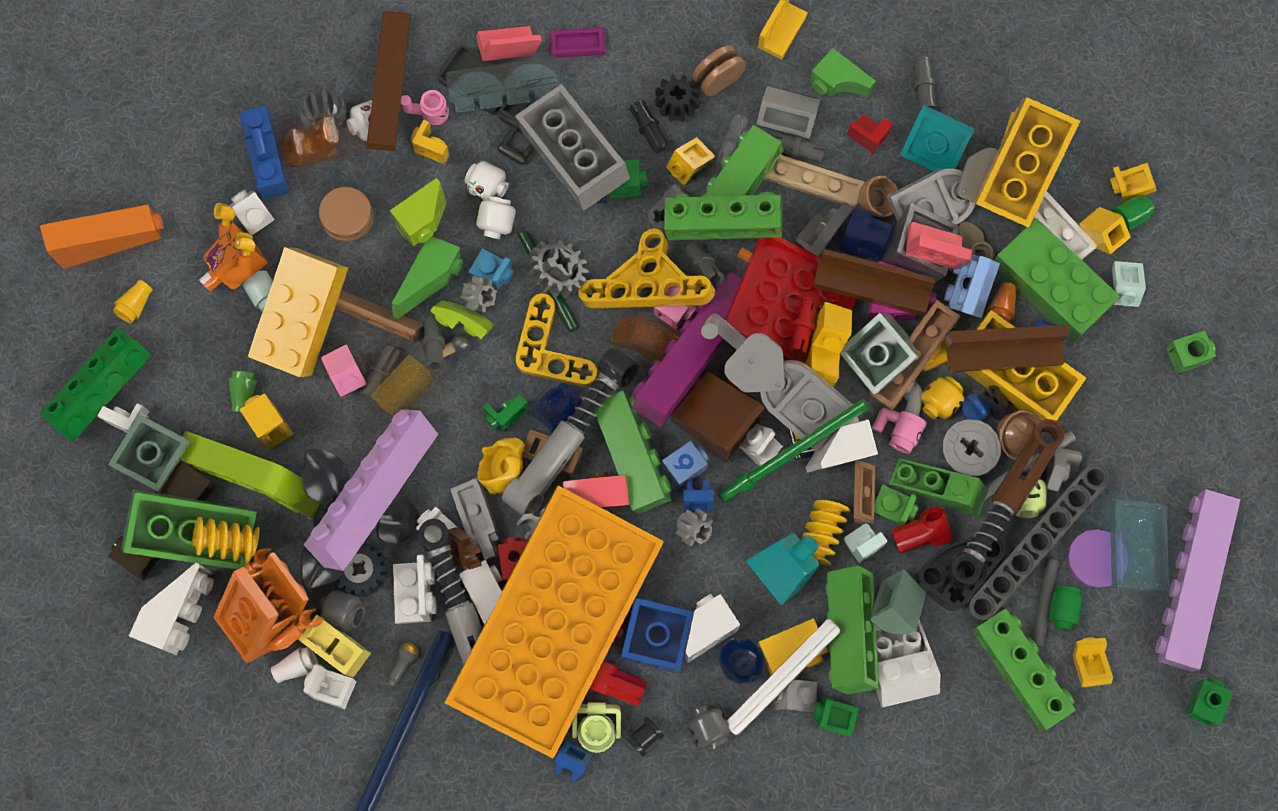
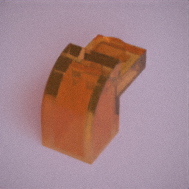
(311, 146)
(643, 336)

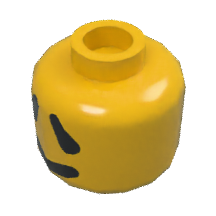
(942, 398)

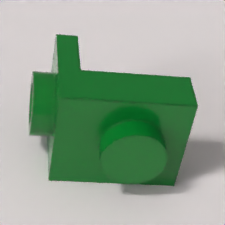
(835, 717)

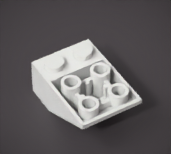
(157, 618)
(905, 667)

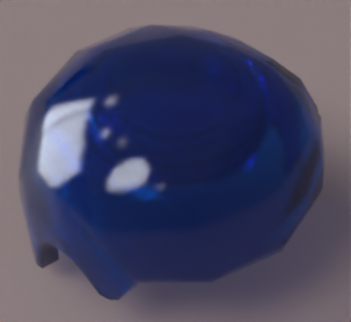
(749, 670)

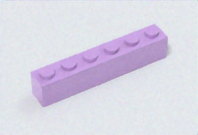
(371, 489)
(1198, 580)

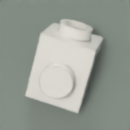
(251, 211)
(328, 686)

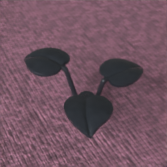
(321, 479)

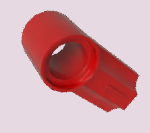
(931, 528)
(614, 683)

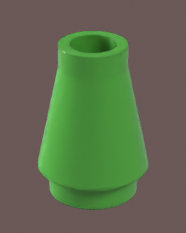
(242, 387)

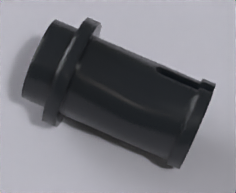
(997, 403)

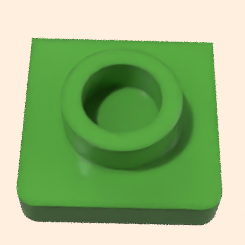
(895, 506)

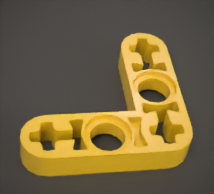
(544, 357)

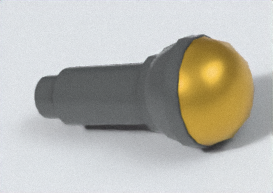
(407, 654)

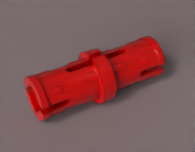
(803, 326)

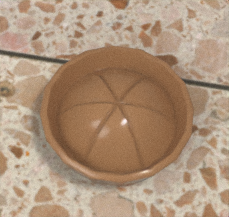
(1015, 430)

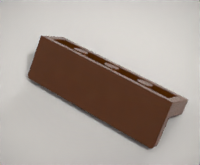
(873, 282)
(1006, 348)

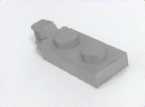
(477, 517)

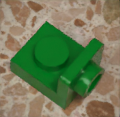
(510, 412)

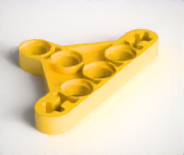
(633, 279)

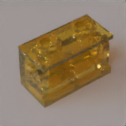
(402, 387)

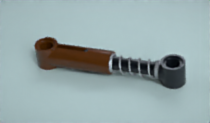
(1007, 500)

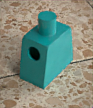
(786, 566)

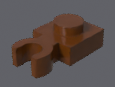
(463, 548)

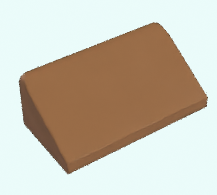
(864, 492)

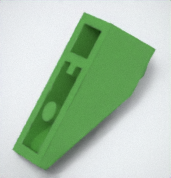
(428, 275)

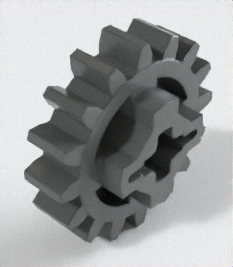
(557, 267)

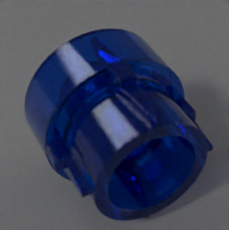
(865, 234)

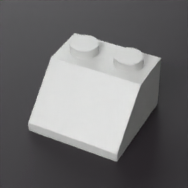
(844, 445)
(710, 625)

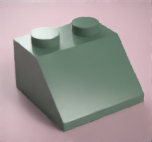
(879, 352)
(149, 453)

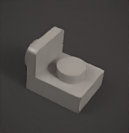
(1061, 467)

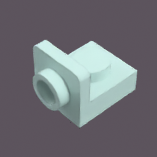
(1128, 283)
(864, 542)

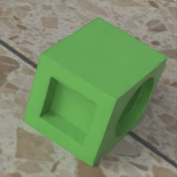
(1183, 360)

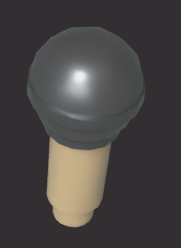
(460, 343)

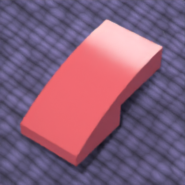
(601, 491)

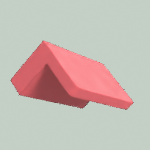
(507, 43)
(936, 246)

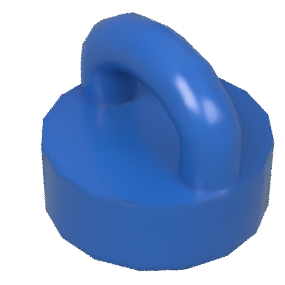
(975, 407)

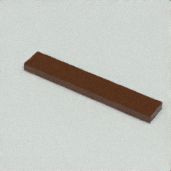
(389, 81)

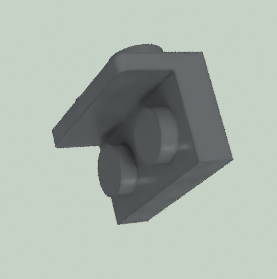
(822, 230)

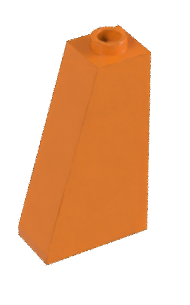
(100, 235)

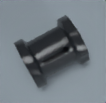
(644, 736)

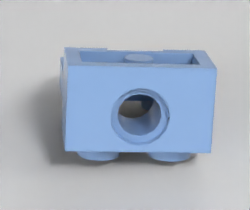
(974, 298)

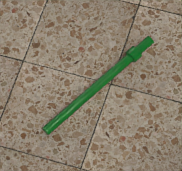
(748, 480)

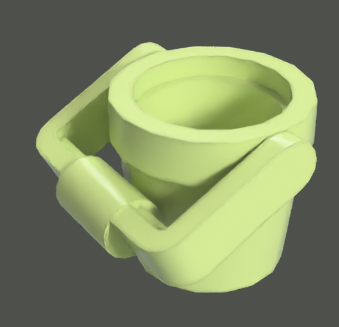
(597, 730)

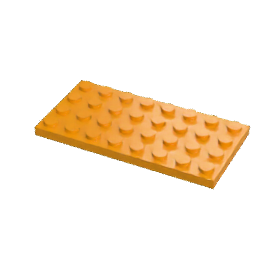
(554, 622)

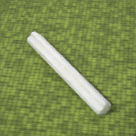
(783, 677)

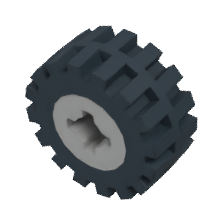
(368, 576)

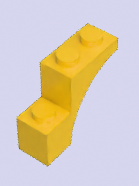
(828, 340)

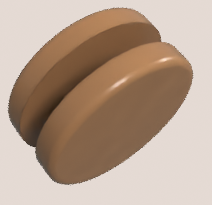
(719, 70)
(346, 214)

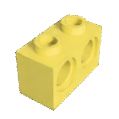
(335, 647)

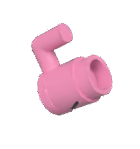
(431, 107)
(906, 431)

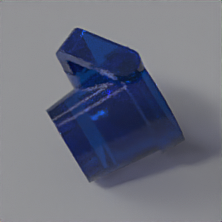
(559, 405)

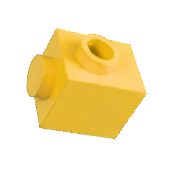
(1106, 229)

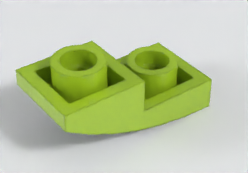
(452, 314)

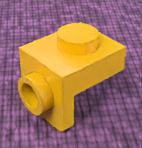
(1133, 182)
(1092, 662)

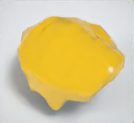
(501, 464)

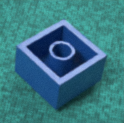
(657, 635)

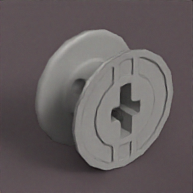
(979, 436)

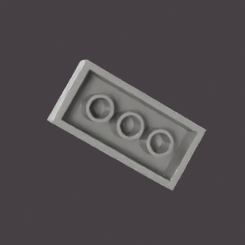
(572, 147)

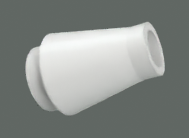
(294, 665)

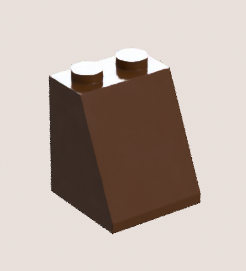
(717, 415)

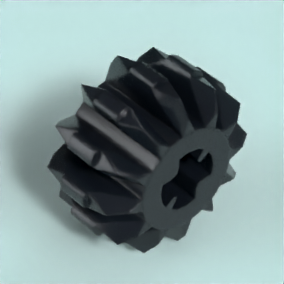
(668, 102)

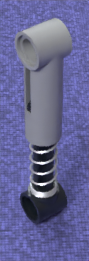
(527, 492)
(461, 614)

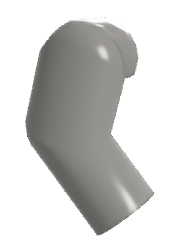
(913, 397)

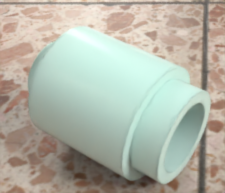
(258, 288)

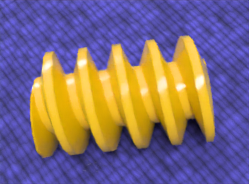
(824, 526)
(224, 539)

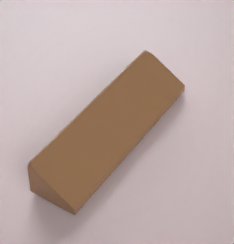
(378, 316)
(925, 340)

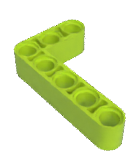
(249, 472)

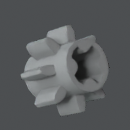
(479, 294)
(694, 527)

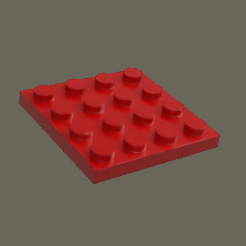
(773, 291)

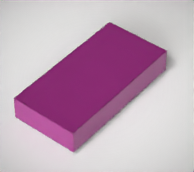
(577, 42)

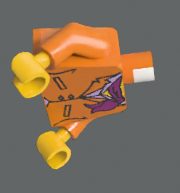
(233, 255)

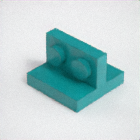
(936, 140)

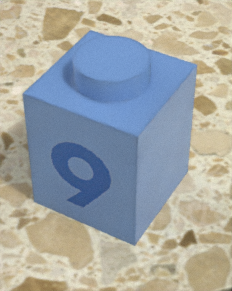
(685, 464)

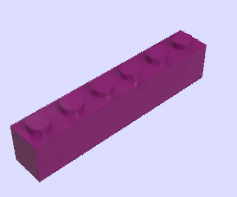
(683, 359)

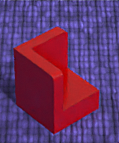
(869, 133)

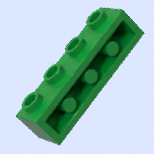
(95, 384)

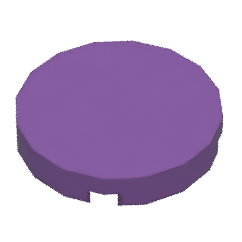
(1091, 558)

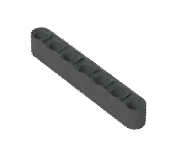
(1046, 533)

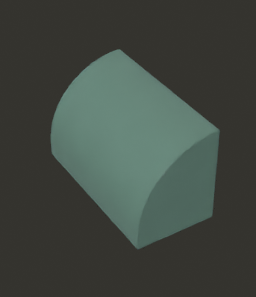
(898, 604)

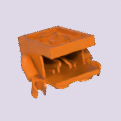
(263, 607)

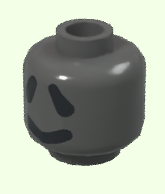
(709, 728)

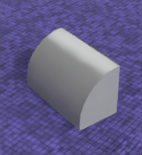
(788, 112)

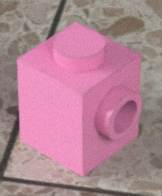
(674, 314)
(343, 370)

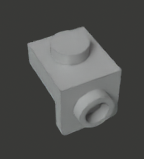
(797, 696)

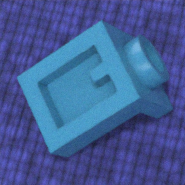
(492, 268)

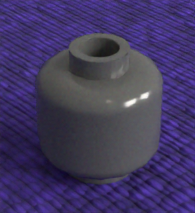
(342, 610)

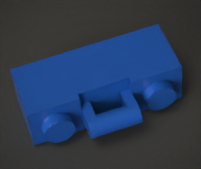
(264, 152)

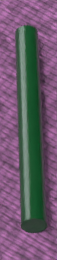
(559, 301)

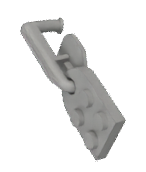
(939, 189)
(760, 367)

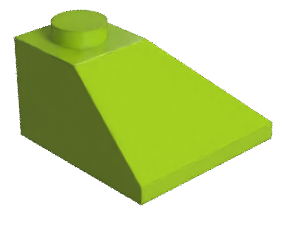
(420, 213)

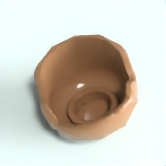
(873, 192)

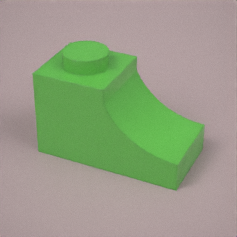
(838, 75)

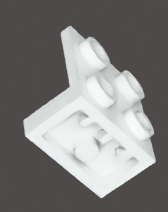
(412, 591)

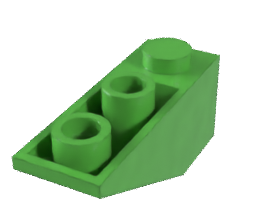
(940, 486)

